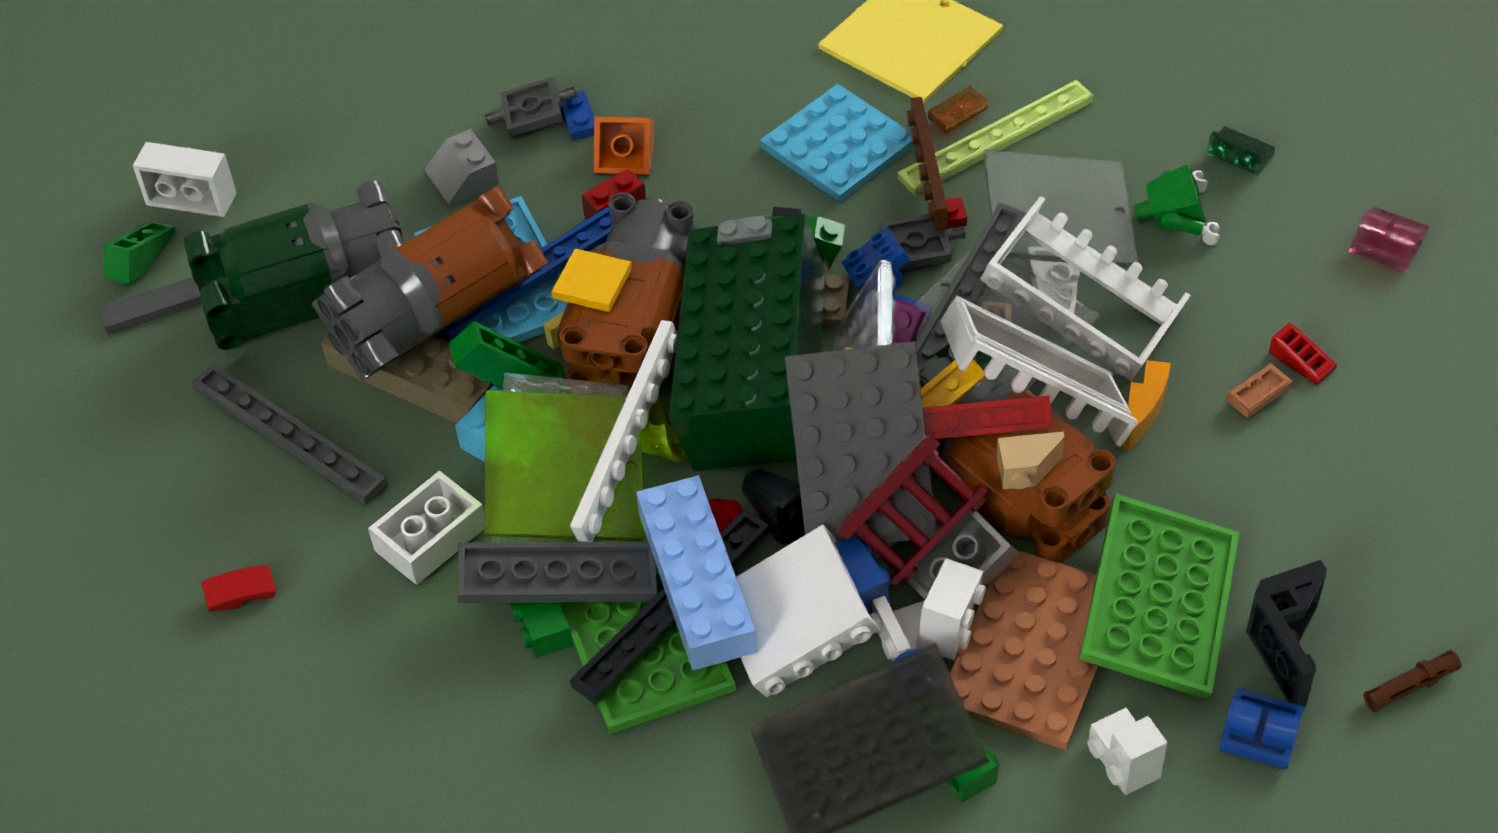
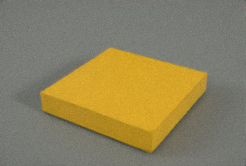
(592, 280)

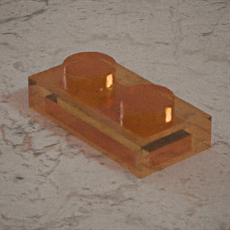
(957, 109)

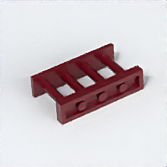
(903, 477)

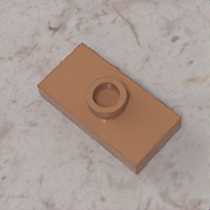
(1259, 390)

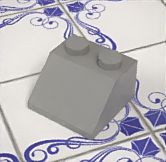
(462, 169)

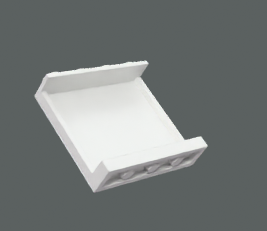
(801, 611)

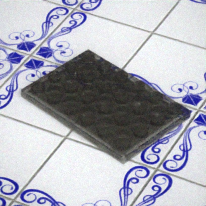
(868, 744)

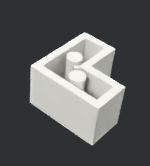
(949, 607)
(1128, 749)

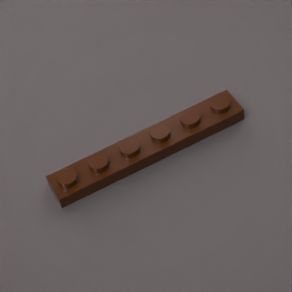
(928, 169)

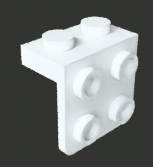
(897, 628)

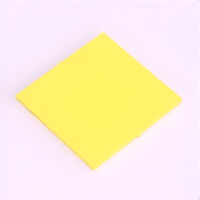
(911, 42)

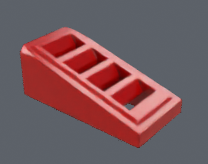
(1292, 338)

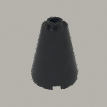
(776, 503)

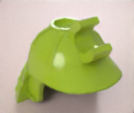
(659, 437)

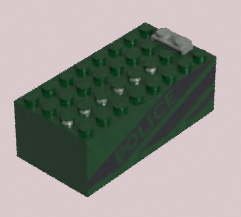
(744, 307)

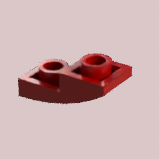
(240, 585)

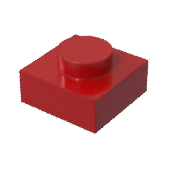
(956, 212)

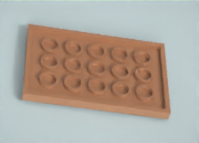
(1026, 650)

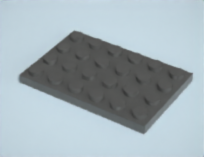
(851, 427)

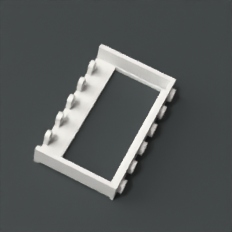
(1098, 268)
(975, 329)

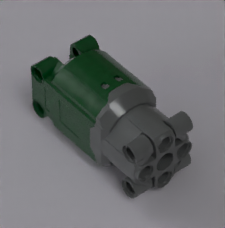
(275, 266)

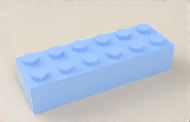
(696, 573)

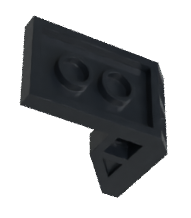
(1279, 620)

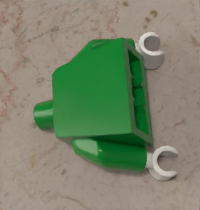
(1177, 203)

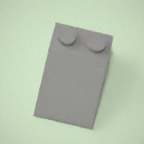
(969, 542)

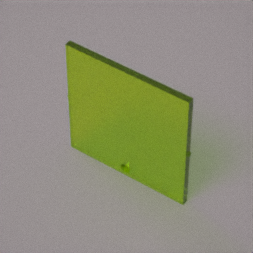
(542, 460)

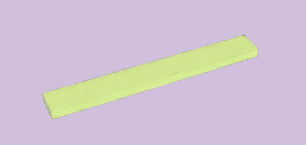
(1002, 133)

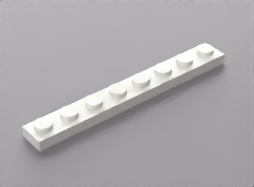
(624, 435)

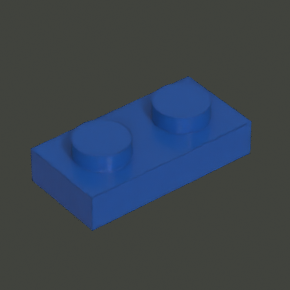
(578, 116)

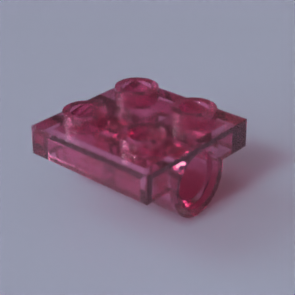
(1388, 238)

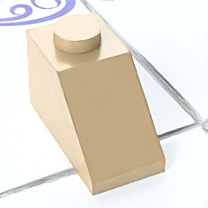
(1028, 458)

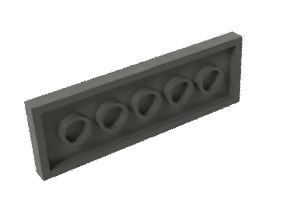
(556, 572)

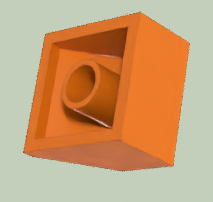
(623, 144)

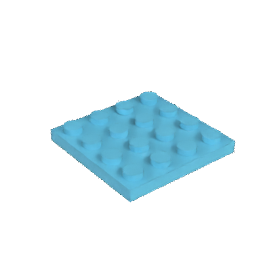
(838, 142)

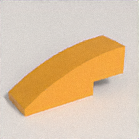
(1147, 399)

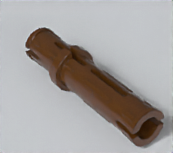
(1424, 674)

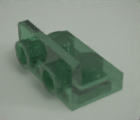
(1240, 150)

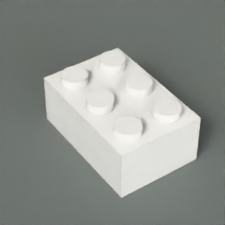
(185, 179)
(427, 527)

